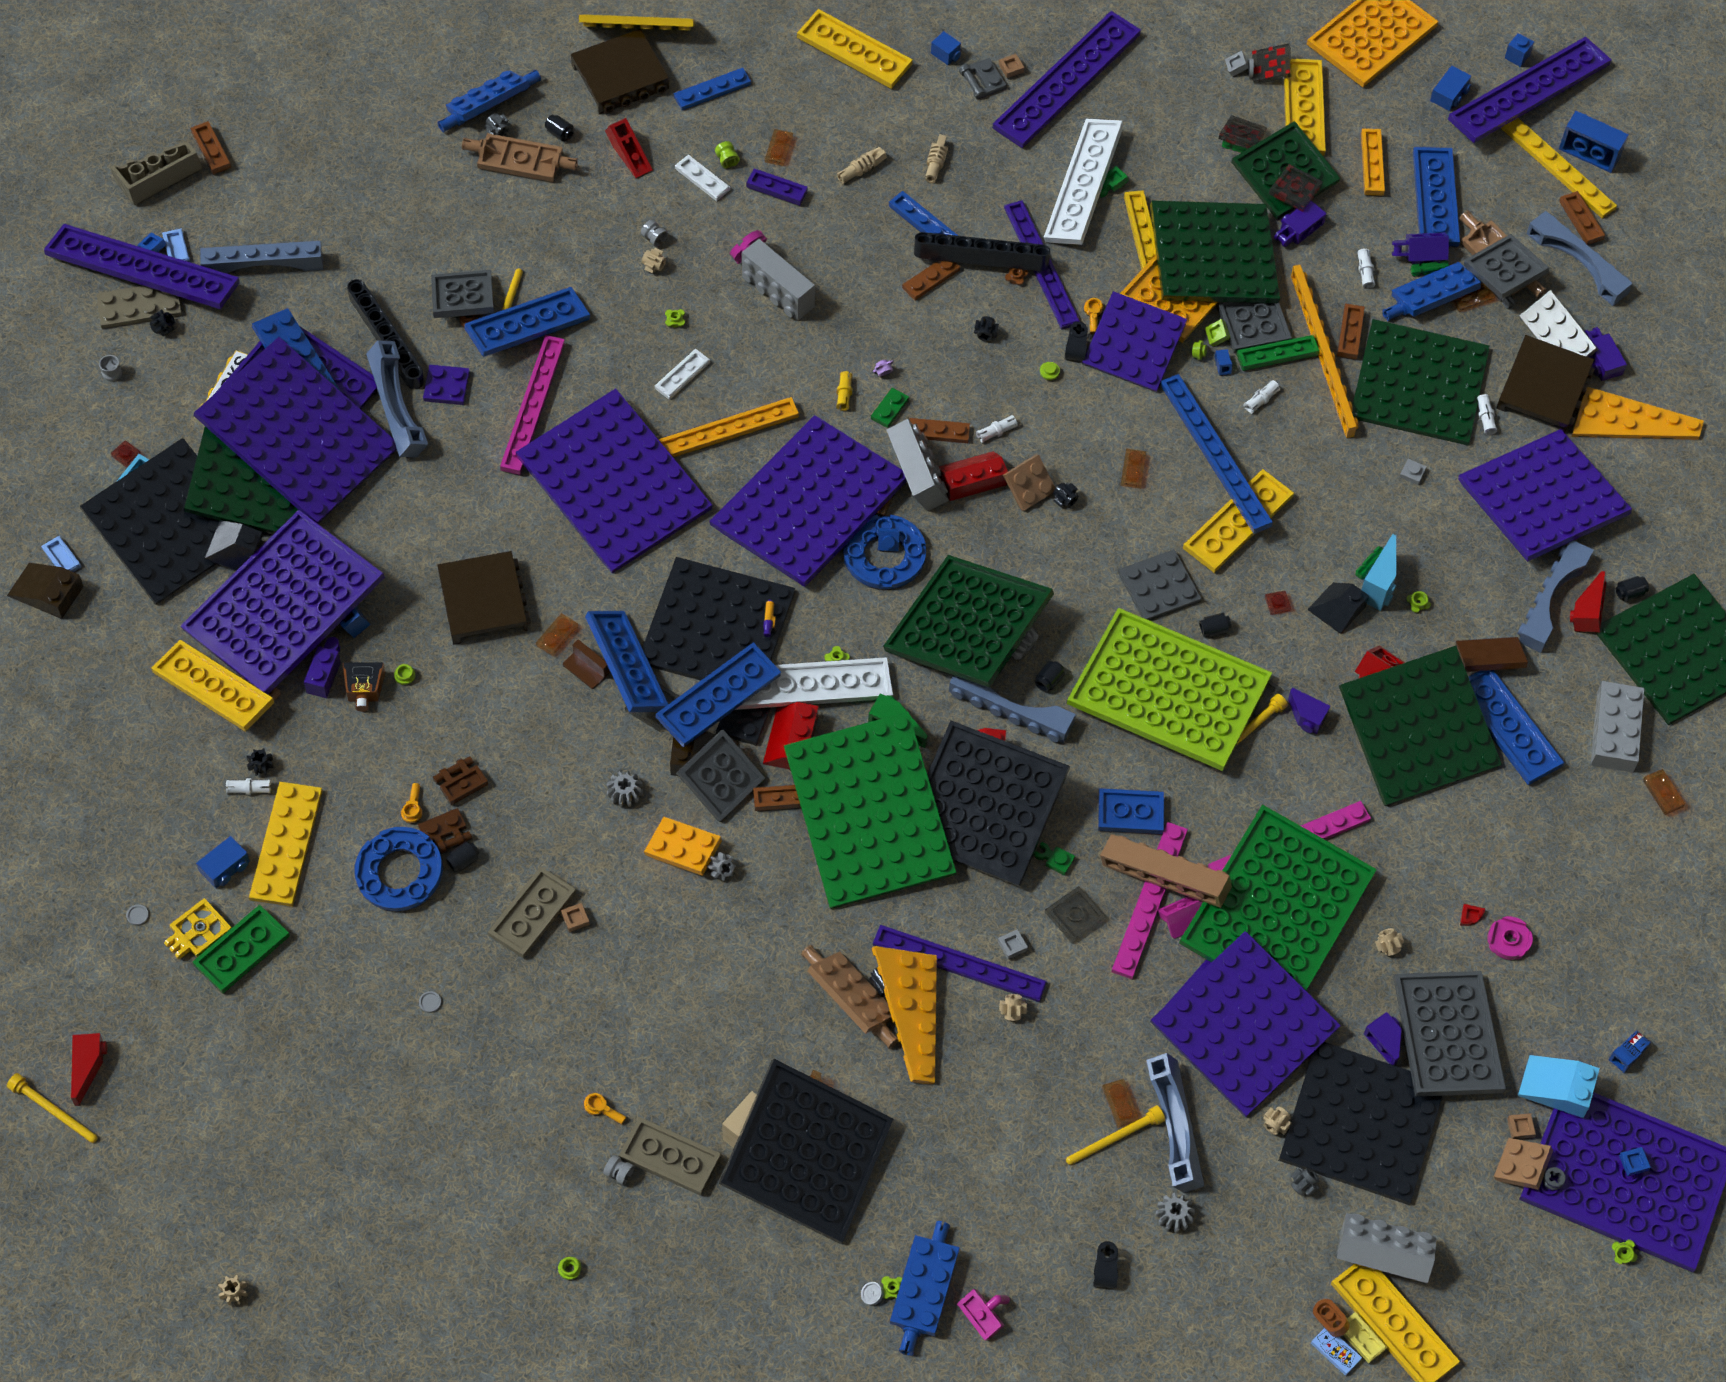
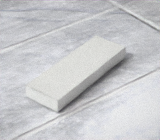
(702, 177)
(682, 374)

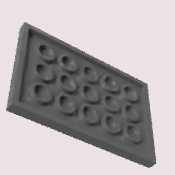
(1449, 1033)

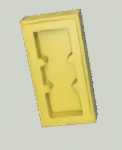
(1364, 1339)

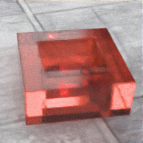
(125, 453)
(1277, 602)

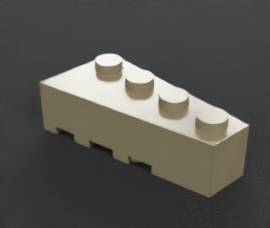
(156, 171)

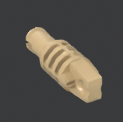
(936, 159)
(862, 165)

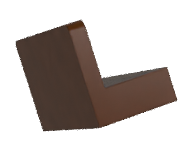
(586, 665)

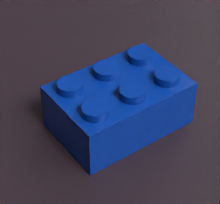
(1593, 141)

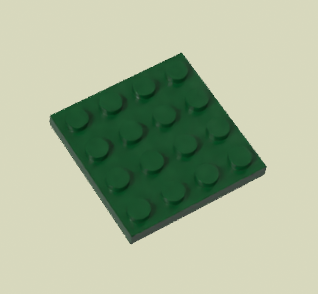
(1269, 158)

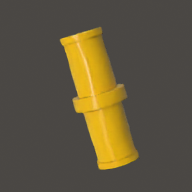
(844, 391)

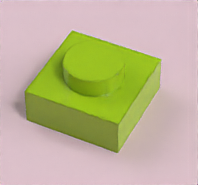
(1217, 332)

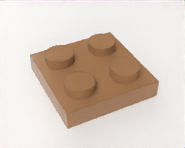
(1029, 482)
(1523, 1163)

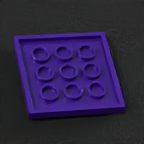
(1134, 341)

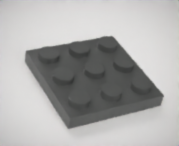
(1506, 266)
(462, 294)
(1253, 324)
(1159, 585)
(720, 775)

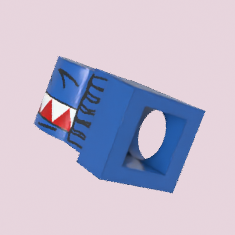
(1629, 1051)

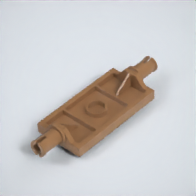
(519, 157)
(1484, 235)
(852, 993)

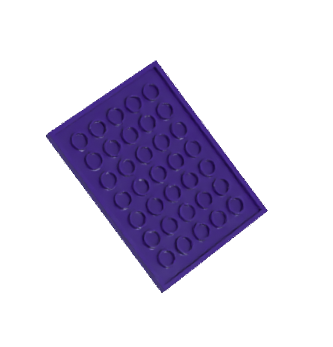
(296, 430)
(614, 480)
(809, 500)
(282, 602)
(1659, 1209)

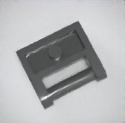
(988, 76)

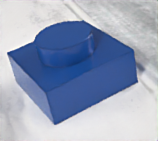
(152, 242)
(888, 539)
(1634, 1161)

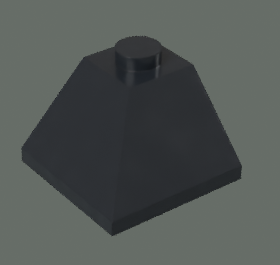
(232, 544)
(1339, 605)

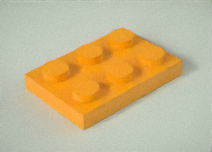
(683, 846)

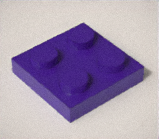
(446, 384)

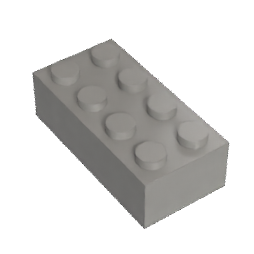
(778, 280)
(918, 464)
(1617, 726)
(1387, 1247)

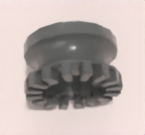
(1555, 1172)

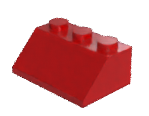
(973, 475)
(1377, 660)
(790, 725)

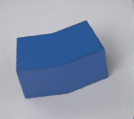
(1223, 362)

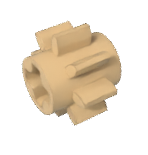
(653, 260)
(1389, 941)
(1013, 1007)
(1276, 1120)
(237, 1295)

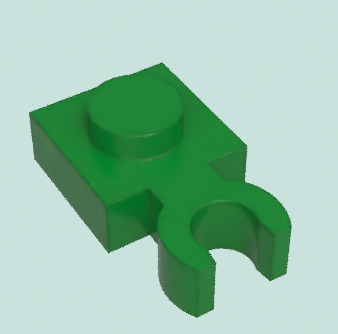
(1114, 180)
(1057, 860)

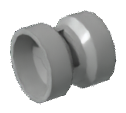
(653, 232)
(110, 368)
(618, 1169)

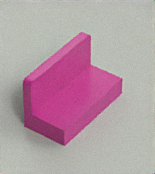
(1179, 915)

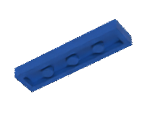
(712, 89)
(917, 215)

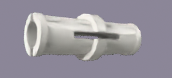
(1366, 268)
(1262, 396)
(1486, 414)
(996, 428)
(248, 786)

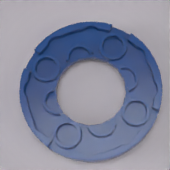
(886, 577)
(396, 840)

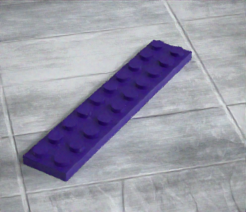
(1066, 79)
(1529, 89)
(142, 266)

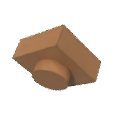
(1011, 66)
(575, 917)
(1521, 1126)

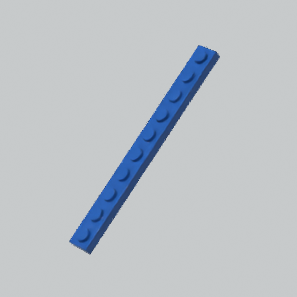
(1216, 454)

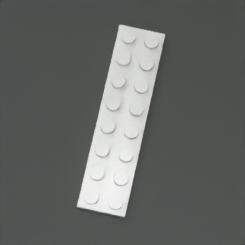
(1083, 181)
(825, 683)

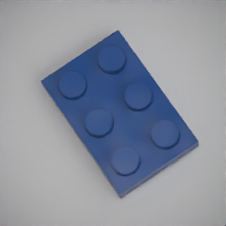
(1131, 811)

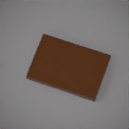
(1492, 654)

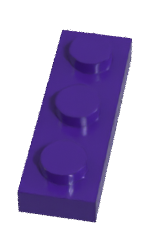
(777, 187)

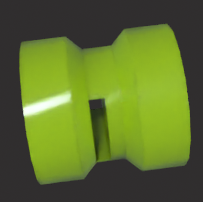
(726, 153)

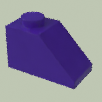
(1308, 711)
(1385, 1036)

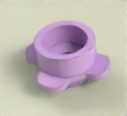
(883, 367)

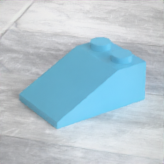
(1380, 579)
(1559, 1083)

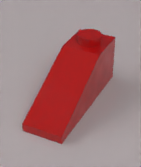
(628, 147)
(1589, 606)
(86, 1061)

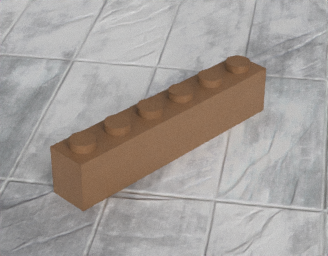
(1166, 870)

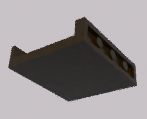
(620, 71)
(1546, 382)
(483, 595)

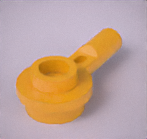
(1093, 308)
(411, 810)
(596, 1104)

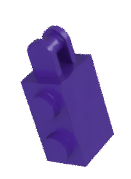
(1300, 224)
(1423, 247)
(1608, 359)
(323, 669)

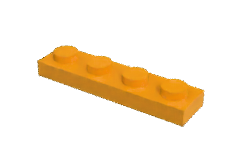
(1372, 162)

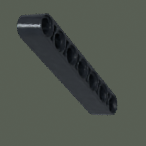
(981, 251)
(370, 311)

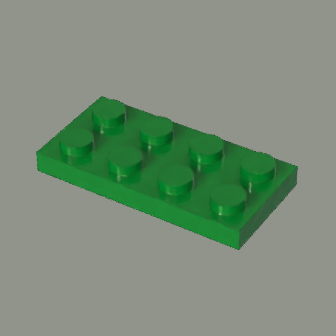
(241, 949)

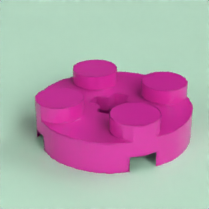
(736, 251)
(1500, 945)

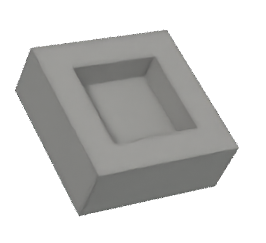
(1236, 63)
(1412, 471)
(1012, 944)

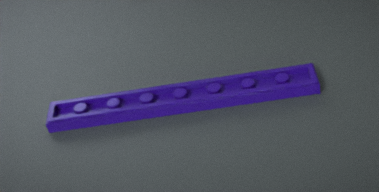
(1048, 279)
(964, 964)

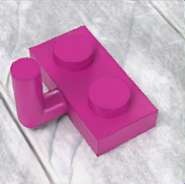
(981, 1312)

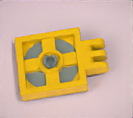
(196, 930)

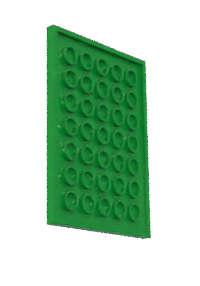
(869, 810)
(1285, 893)

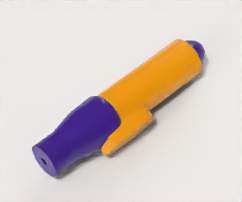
(769, 621)

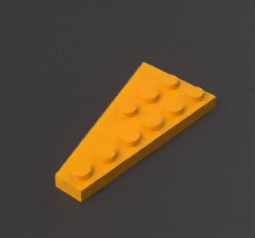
(1622, 417)
(912, 1003)

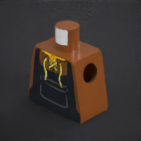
(363, 682)

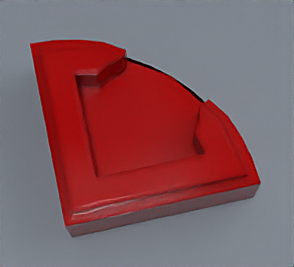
(1471, 914)

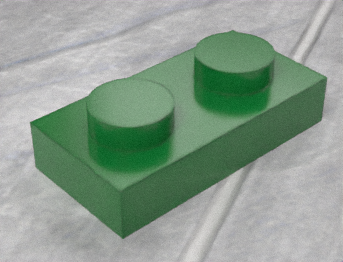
(889, 407)

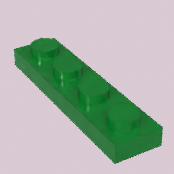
(1278, 352)

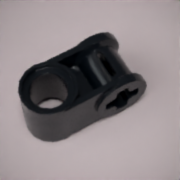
(1076, 342)
(1106, 1268)

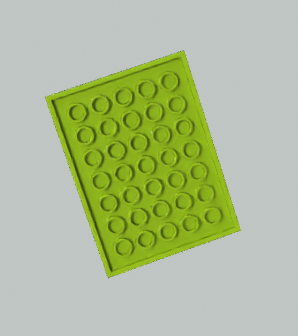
(1169, 689)

